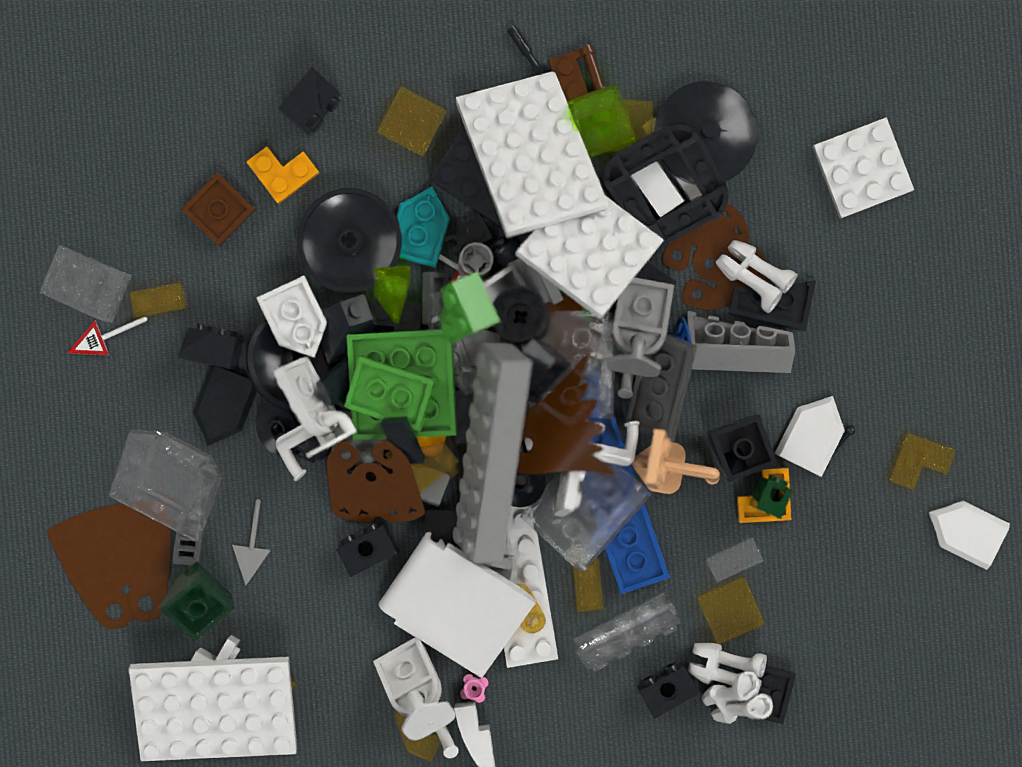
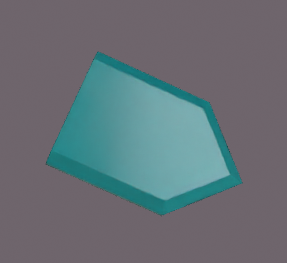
(422, 228)

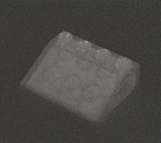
(581, 334)
(603, 511)
(626, 631)

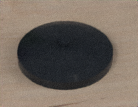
(719, 118)
(347, 238)
(266, 356)

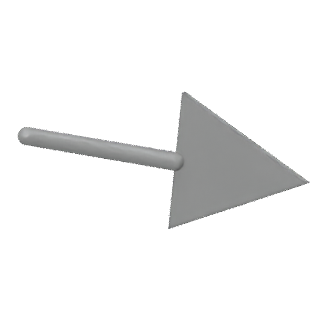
(250, 557)

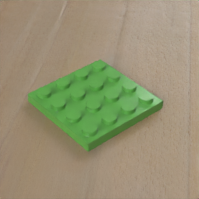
(414, 351)

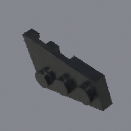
(790, 312)

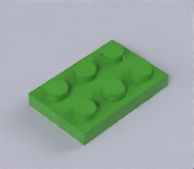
(389, 392)

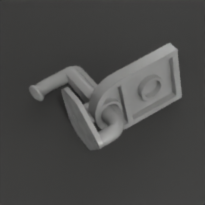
(642, 316)

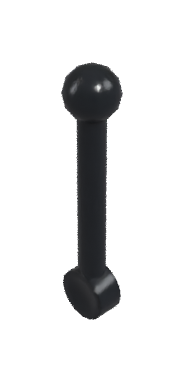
(850, 430)

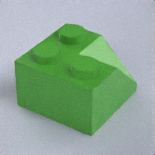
(466, 308)

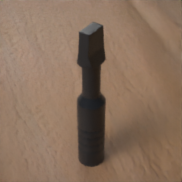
(525, 49)

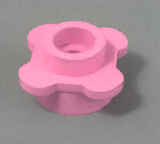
(478, 694)

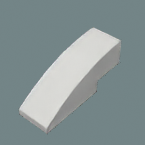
(475, 737)

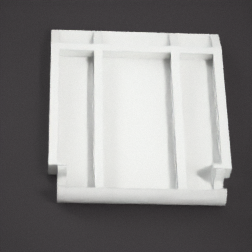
(456, 604)

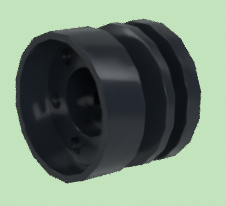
(521, 301)

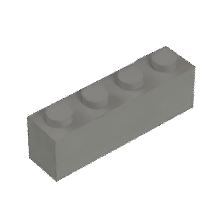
(739, 347)

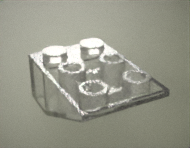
(85, 284)

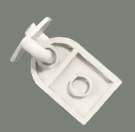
(299, 385)
(568, 494)
(406, 678)

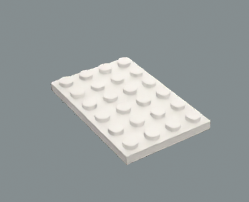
(531, 154)
(213, 708)

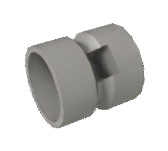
(475, 258)

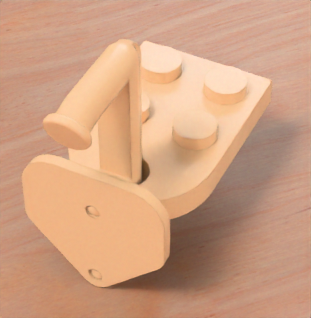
(664, 464)

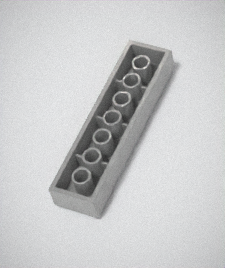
(492, 451)

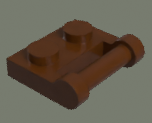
(570, 74)

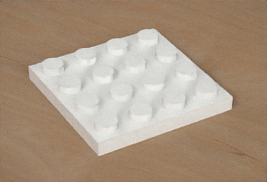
(591, 255)

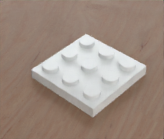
(863, 168)

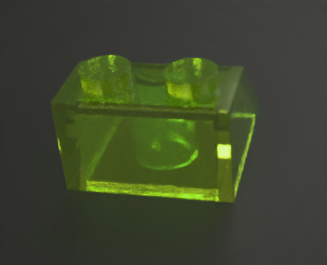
(602, 120)

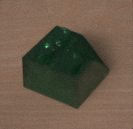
(196, 601)

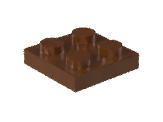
(218, 209)

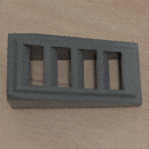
(178, 548)

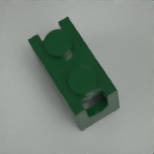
(771, 496)

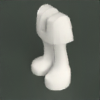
(746, 254)
(716, 657)
(743, 688)

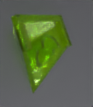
(391, 289)

